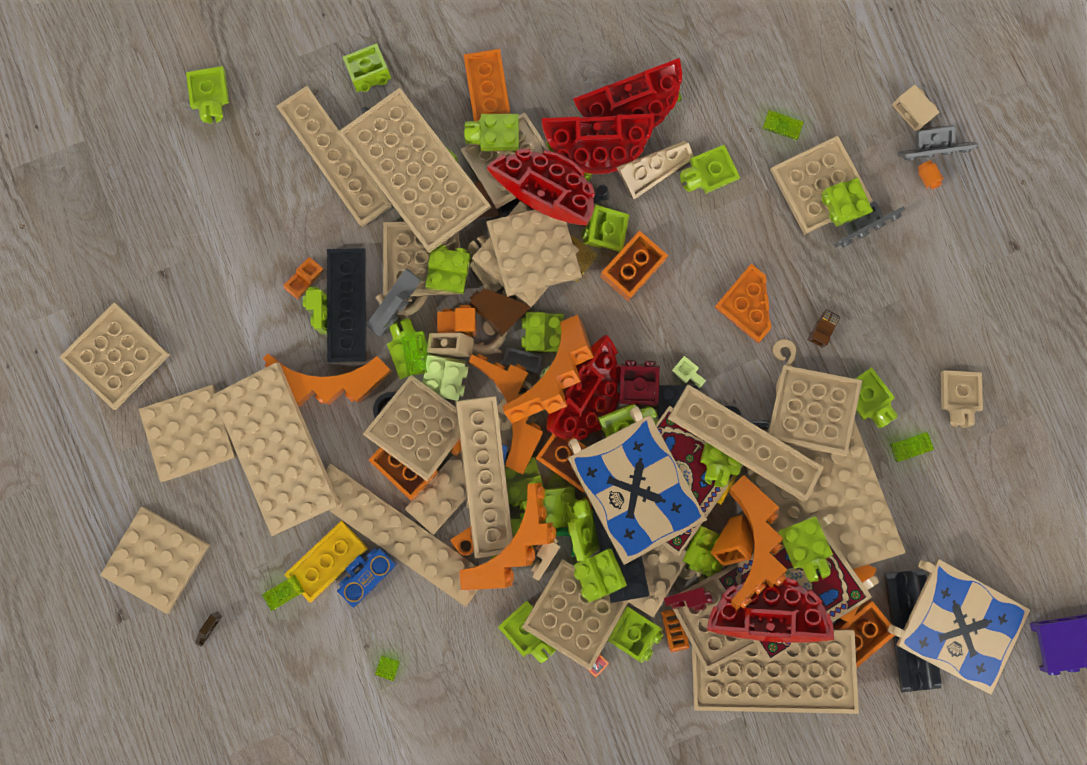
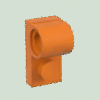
(457, 540)

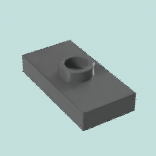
(529, 360)

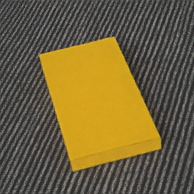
(327, 560)

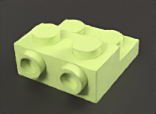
(445, 376)

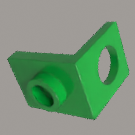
(564, 532)

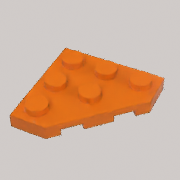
(748, 304)

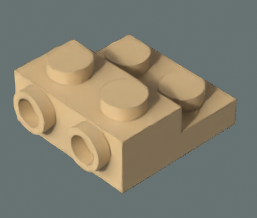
(546, 553)

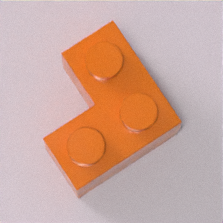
(461, 321)

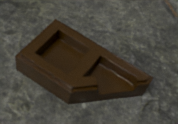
(207, 628)

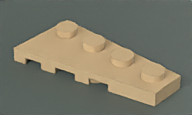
(650, 170)

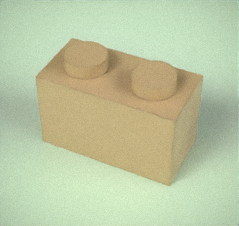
(915, 108)
(450, 344)

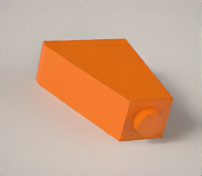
(734, 542)

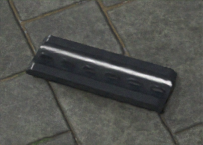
(902, 593)

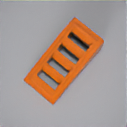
(677, 647)

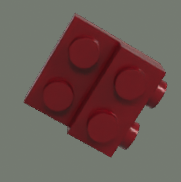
(639, 383)
(695, 599)

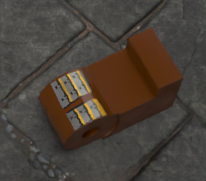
(824, 328)

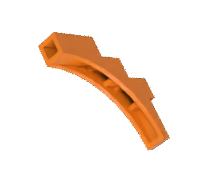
(562, 373)
(510, 383)
(327, 389)
(519, 552)
(765, 567)

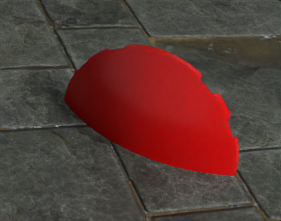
(644, 93)
(599, 142)
(546, 184)
(591, 397)
(774, 615)

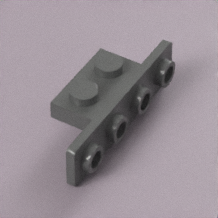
(936, 141)
(861, 226)
(394, 302)

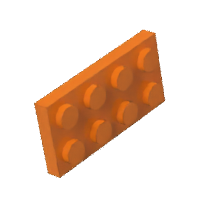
(486, 83)

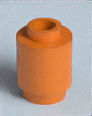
(930, 175)

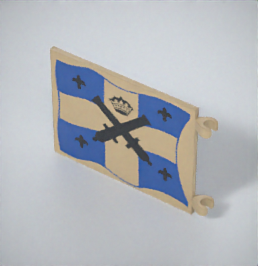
(636, 488)
(962, 626)

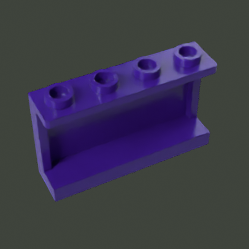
(1062, 643)

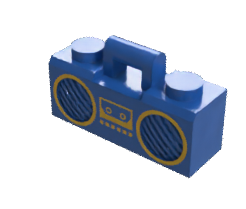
(362, 583)

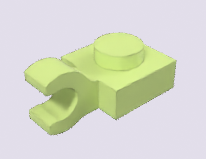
(687, 371)

